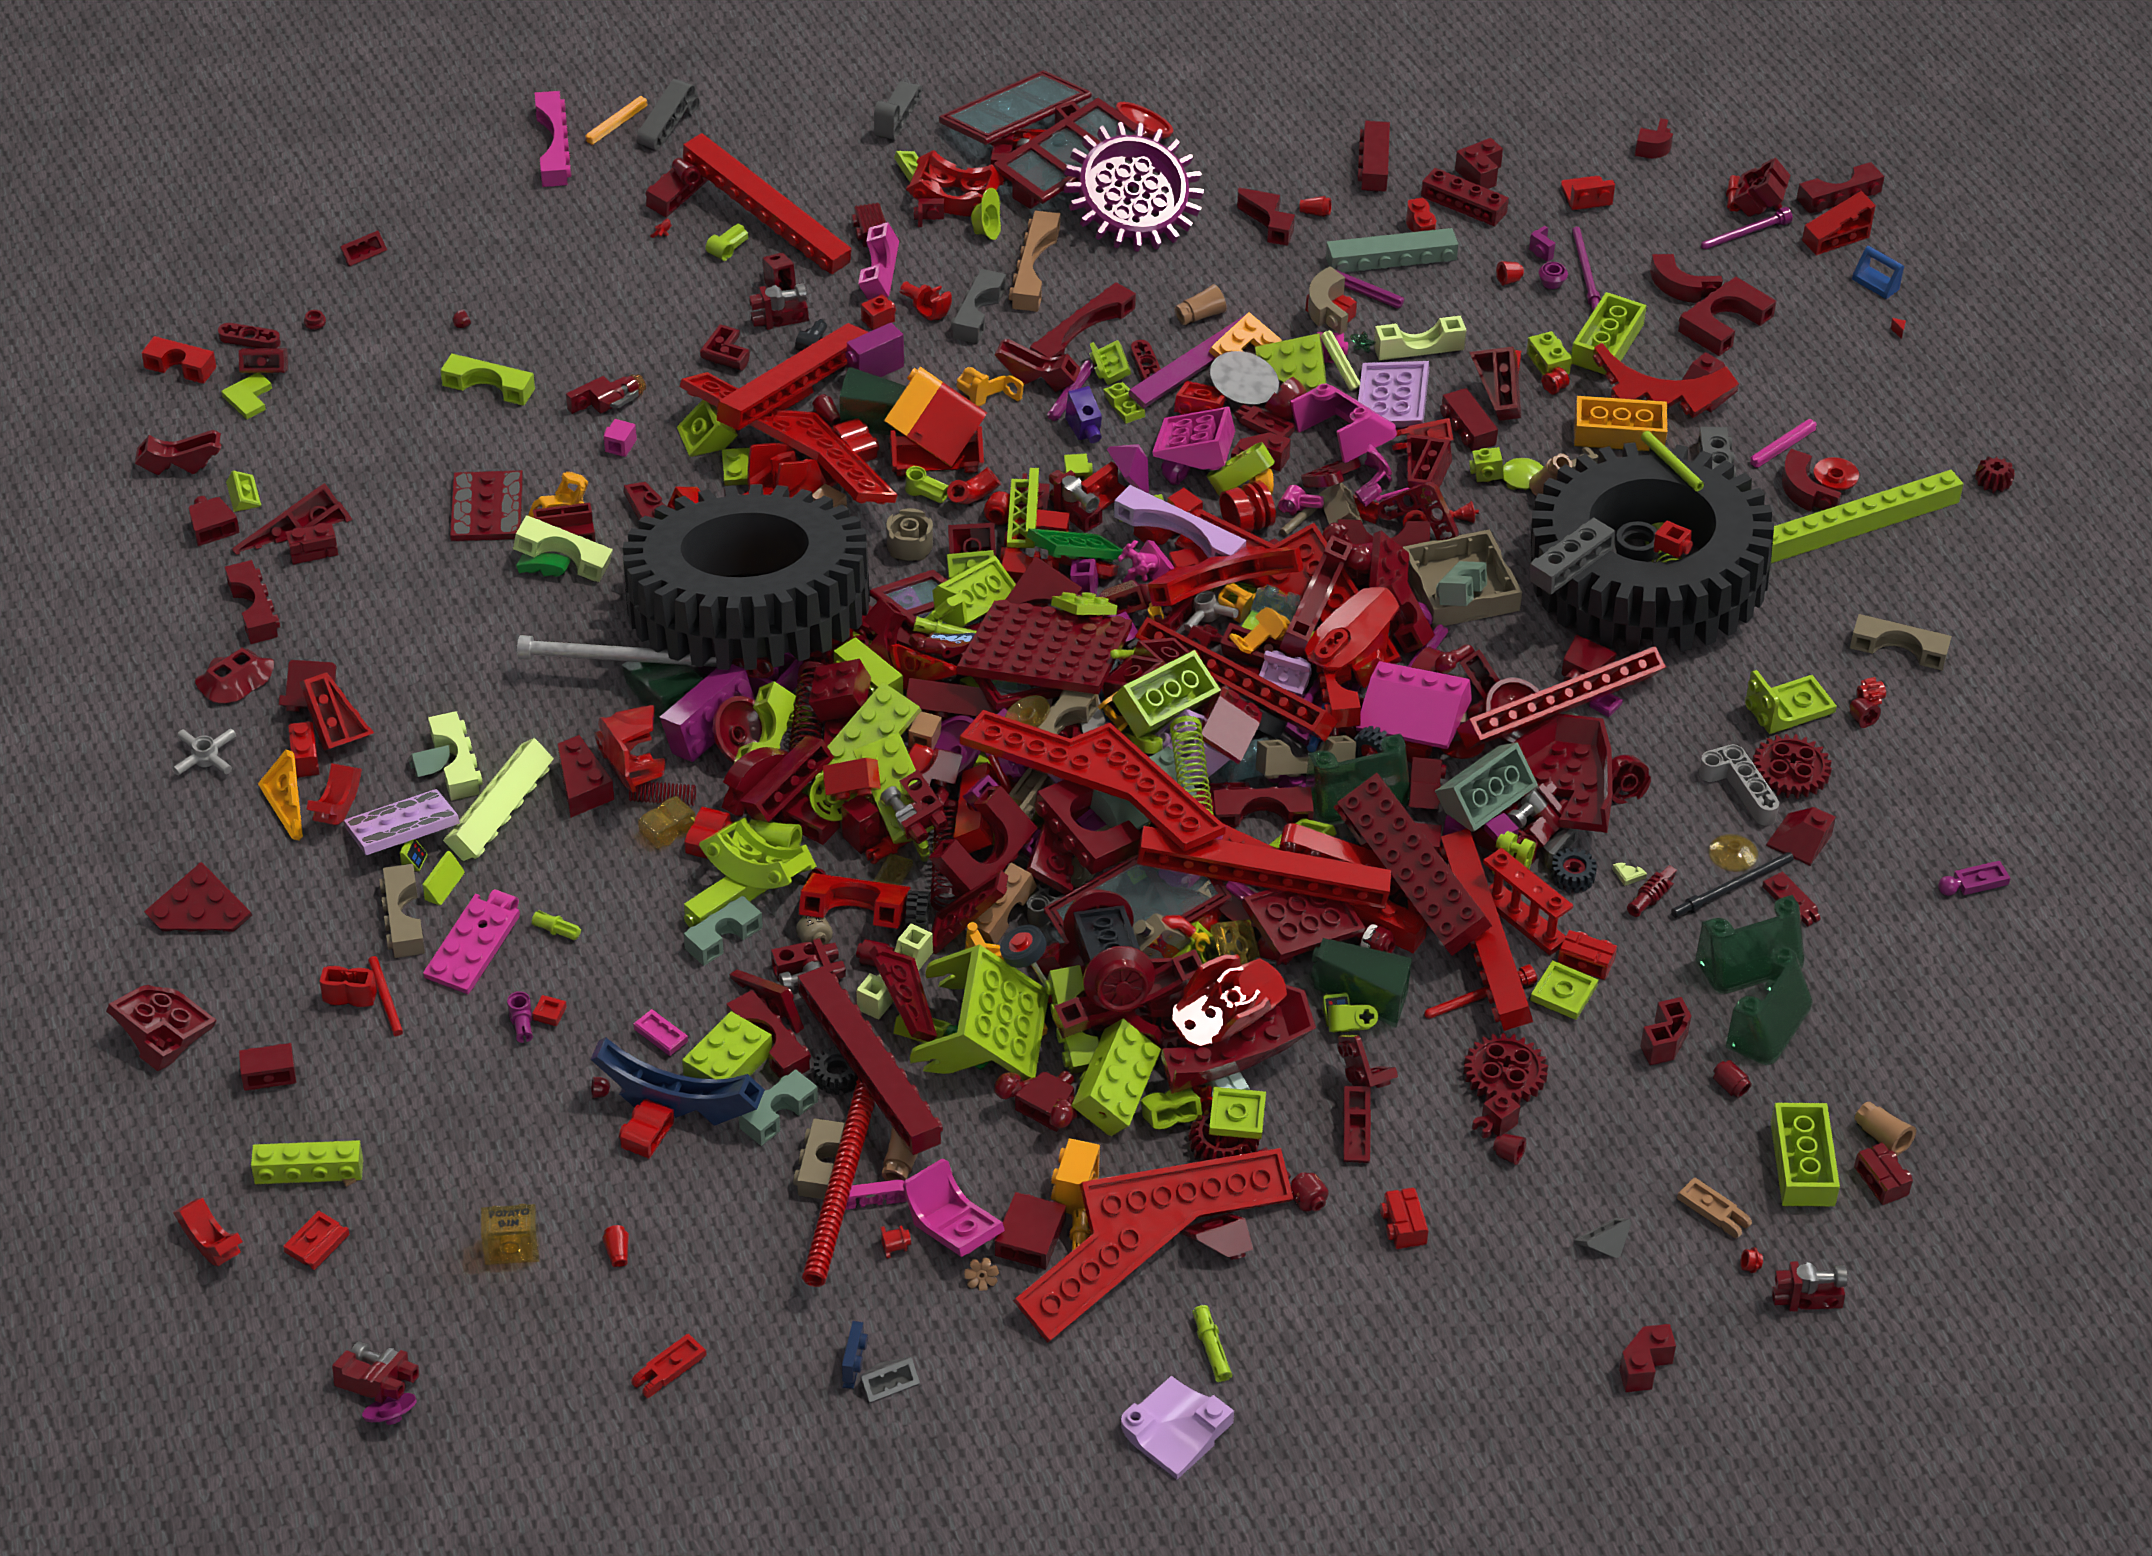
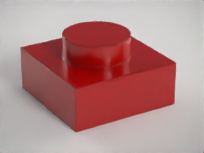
(549, 1010)

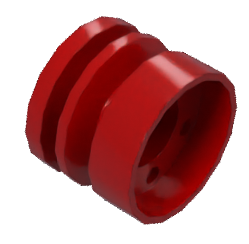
(1248, 506)

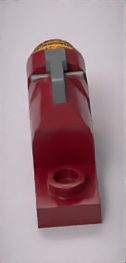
(605, 394)

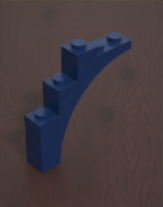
(713, 1098)

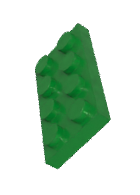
(1074, 544)

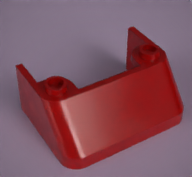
(907, 454)

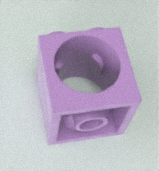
(1214, 758)

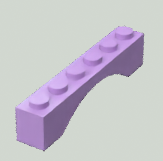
(1143, 509)

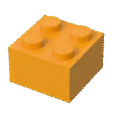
(1077, 1164)

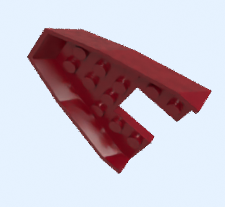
(1578, 760)
(1259, 1041)

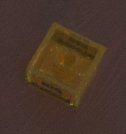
(510, 1234)

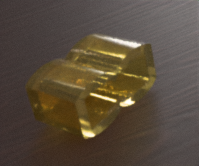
(666, 822)

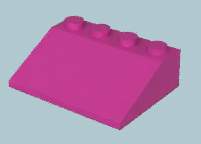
(1196, 438)
(1415, 703)

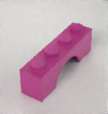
(883, 250)

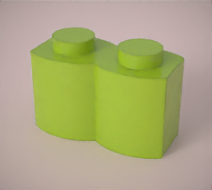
(1167, 1109)

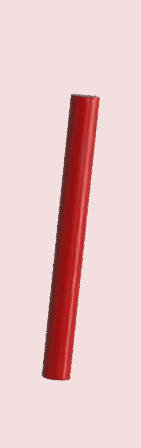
(385, 996)

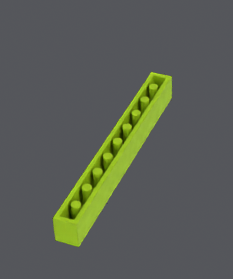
(1865, 515)

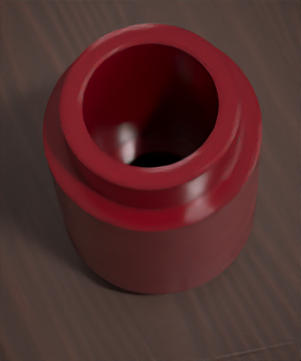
(864, 948)
(1731, 1078)

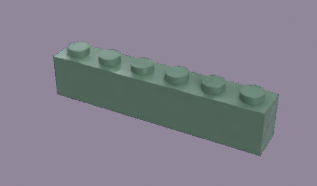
(1392, 250)

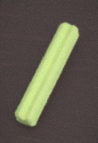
(1340, 360)

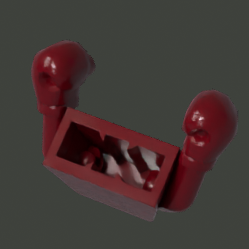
(1359, 559)
(1475, 667)
(1040, 1098)

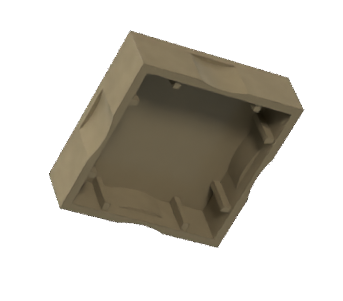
(1434, 559)

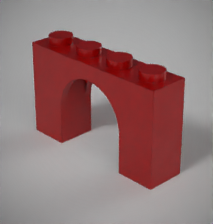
(1017, 562)
(829, 891)

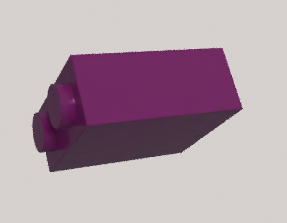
(877, 351)

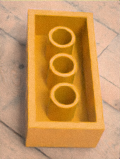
(1618, 421)

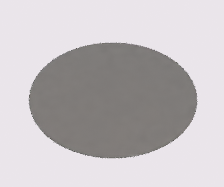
(1244, 377)

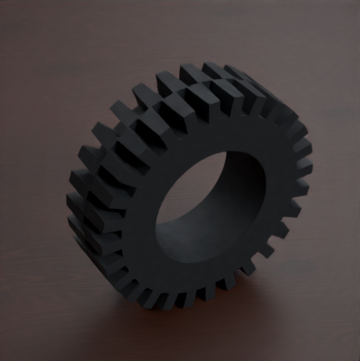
(1658, 598)
(688, 603)

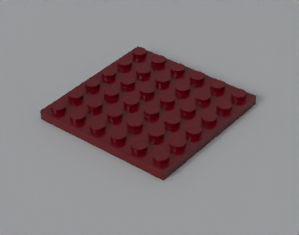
(1044, 647)

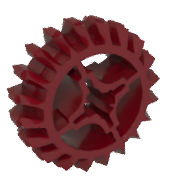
(1215, 1146)

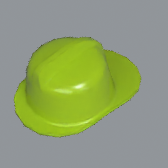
(986, 215)

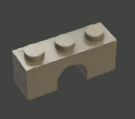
(821, 1143)

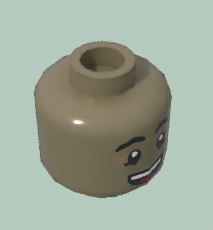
(814, 928)

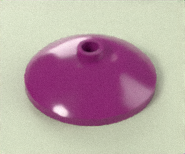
(950, 740)

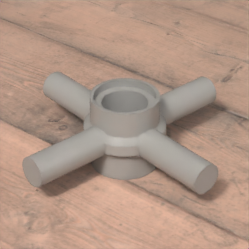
(1208, 608)
(204, 751)

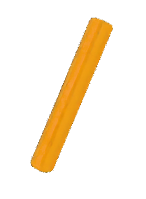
(616, 120)

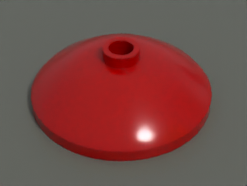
(1149, 119)

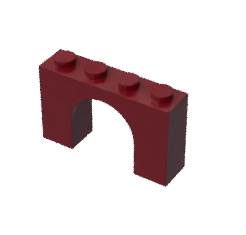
(1732, 297)
(1011, 832)
(1093, 848)

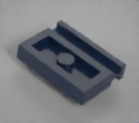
(853, 1355)

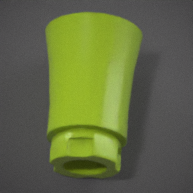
(778, 833)

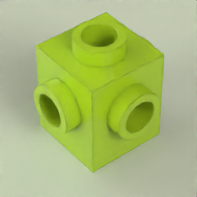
(1487, 464)

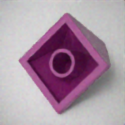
(1132, 464)

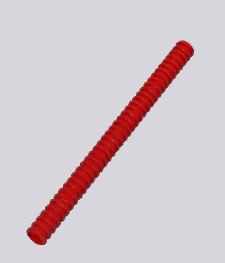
(839, 1187)

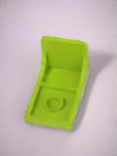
(1787, 703)

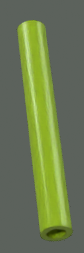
(1671, 460)

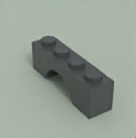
(985, 289)

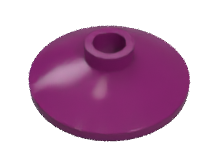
(390, 1410)

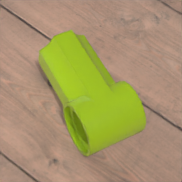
(724, 245)
(919, 484)

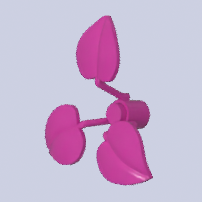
(1371, 489)

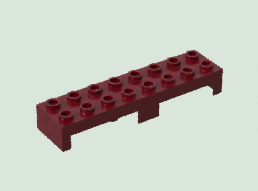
(1414, 864)

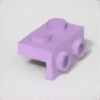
(1286, 672)

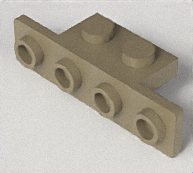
(1026, 790)

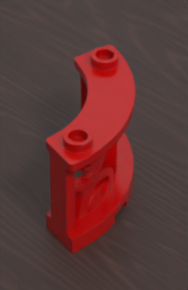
(942, 173)

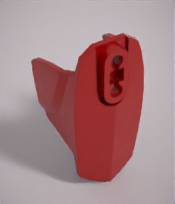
(778, 465)
(1355, 634)
(619, 736)
(1230, 994)

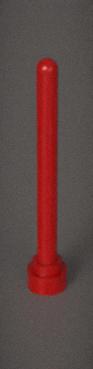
(1527, 977)

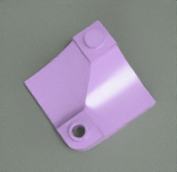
(1176, 1425)

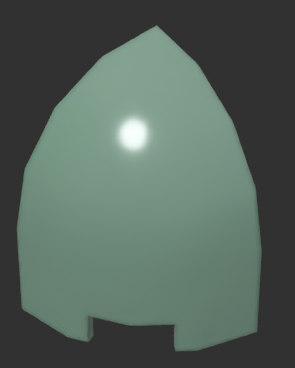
(429, 761)

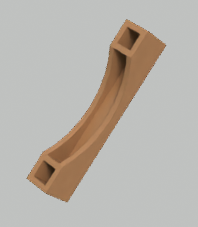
(1027, 286)

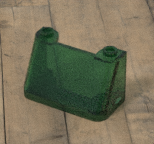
(1335, 779)
(1741, 956)
(1766, 1027)

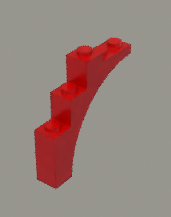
(1695, 394)
(1221, 570)

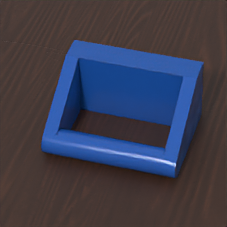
(1874, 279)

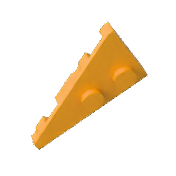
(282, 793)

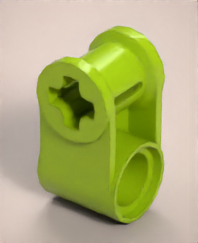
(1346, 1017)

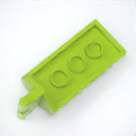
(971, 593)
(878, 717)
(893, 766)

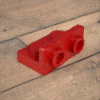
(1104, 485)

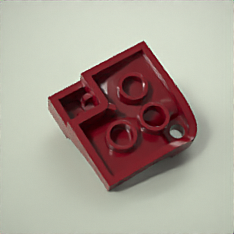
(160, 1022)

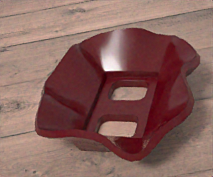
(237, 683)

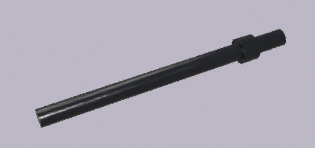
(1695, 902)

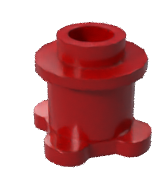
(895, 1240)

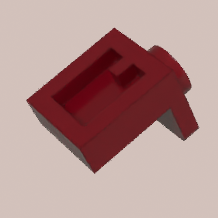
(929, 209)

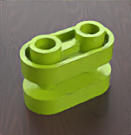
(1524, 850)

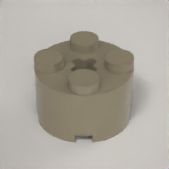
(909, 535)

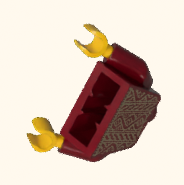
(1130, 598)

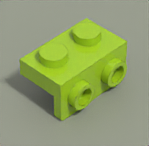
(1110, 362)
(961, 562)

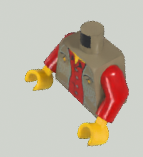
(1166, 935)

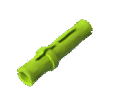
(929, 626)
(1208, 1334)

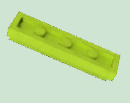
(1031, 509)

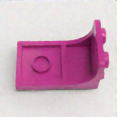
(946, 1213)

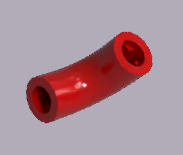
(973, 489)

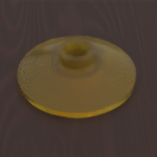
(1029, 710)
(1733, 852)

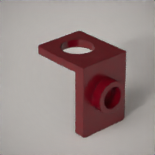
(1204, 634)

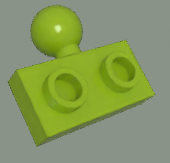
(907, 162)

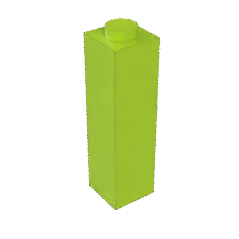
(716, 898)

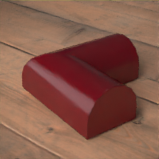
(721, 348)

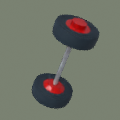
(1023, 948)

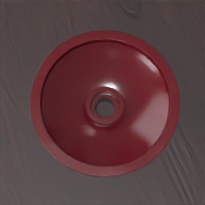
(1505, 692)
(736, 718)

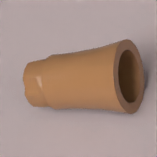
(1201, 305)
(1548, 471)
(1885, 1127)
(898, 1159)

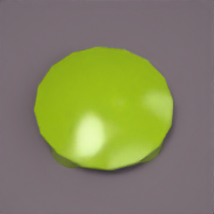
(1519, 472)

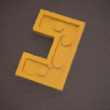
(1241, 334)

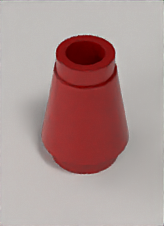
(1317, 206)
(616, 1244)

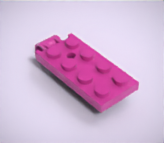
(471, 948)

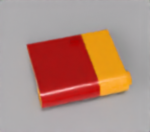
(935, 416)

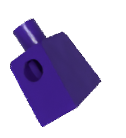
(1083, 414)

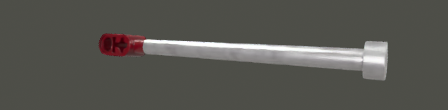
(528, 647)

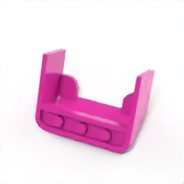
(1364, 427)

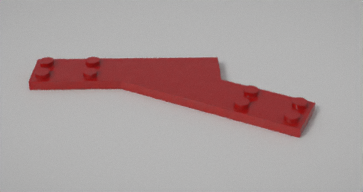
(810, 436)
(1311, 549)
(1104, 762)
(1138, 1215)

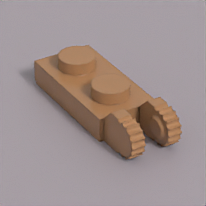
(1714, 1207)

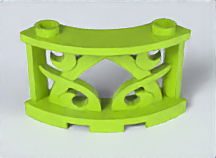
(738, 844)

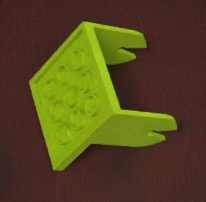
(998, 1016)

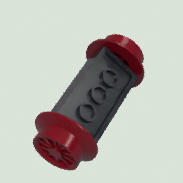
(1116, 969)

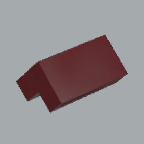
(571, 518)

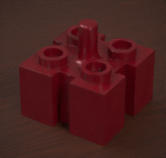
(1762, 188)

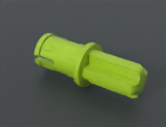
(556, 925)

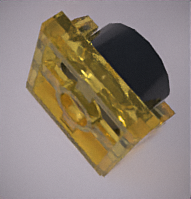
(1227, 941)

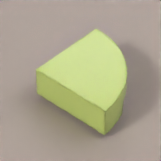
(1628, 874)

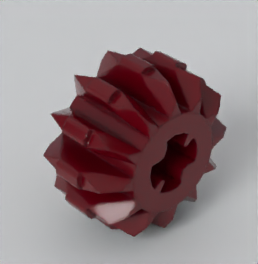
(1994, 474)

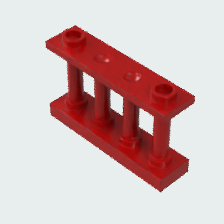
(1519, 914)

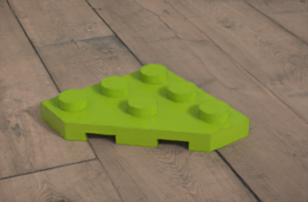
(1297, 359)

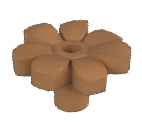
(981, 1274)

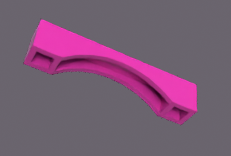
(552, 114)

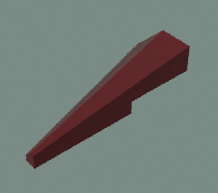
(314, 508)

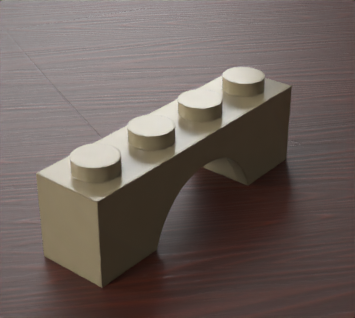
(1926, 645)
(1070, 709)
(1276, 758)
(406, 932)

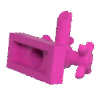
(1148, 560)

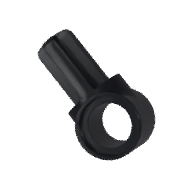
(811, 335)

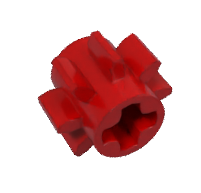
(1871, 690)

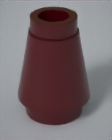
(687, 172)
(826, 409)

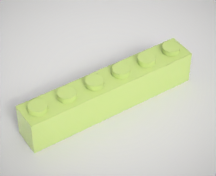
(498, 800)

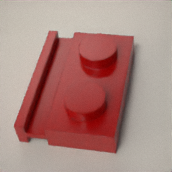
(316, 1240)

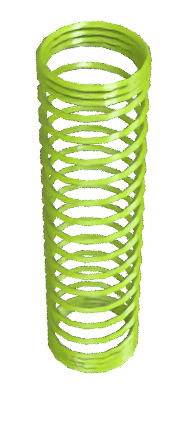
(1187, 736)

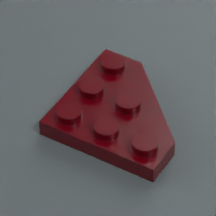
(198, 904)

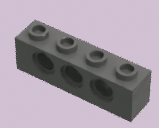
(1718, 443)
(1572, 555)

